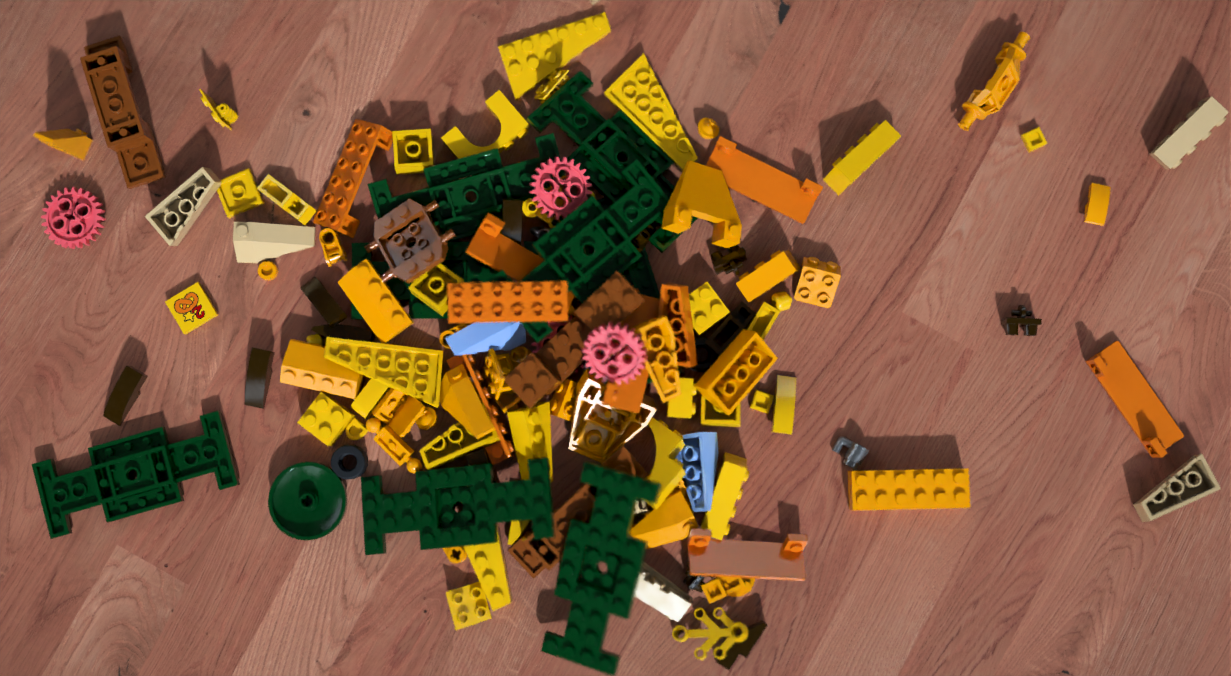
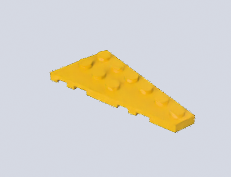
(537, 56)
(647, 106)
(399, 367)

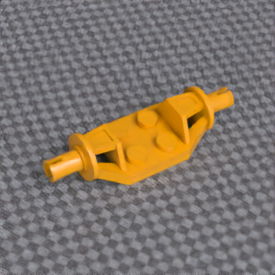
(999, 86)

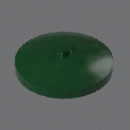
(307, 501)

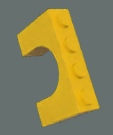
(512, 127)

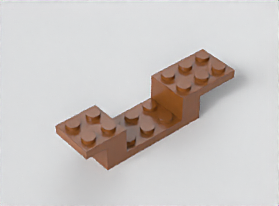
(124, 130)
(549, 367)
(544, 553)

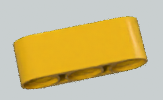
(369, 398)

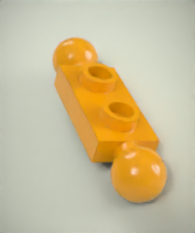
(393, 445)

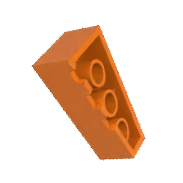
(676, 308)

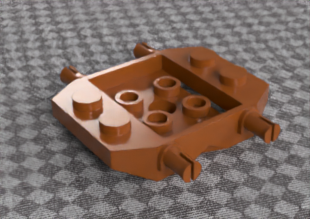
(427, 252)

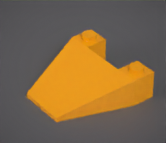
(704, 195)
(599, 428)

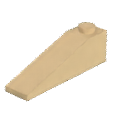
(264, 241)

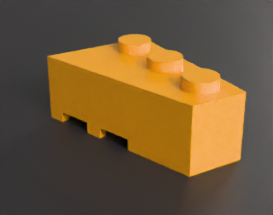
(767, 275)

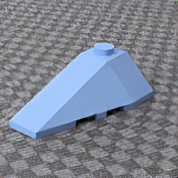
(487, 335)
(700, 466)

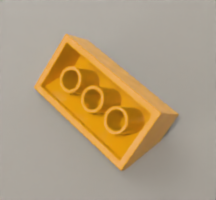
(375, 301)
(307, 368)
(736, 371)

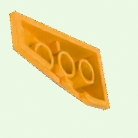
(66, 140)
(660, 355)
(463, 402)
(666, 524)

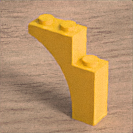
(666, 467)

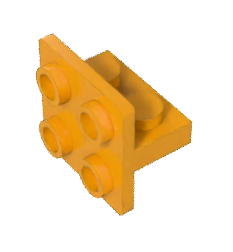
(495, 371)

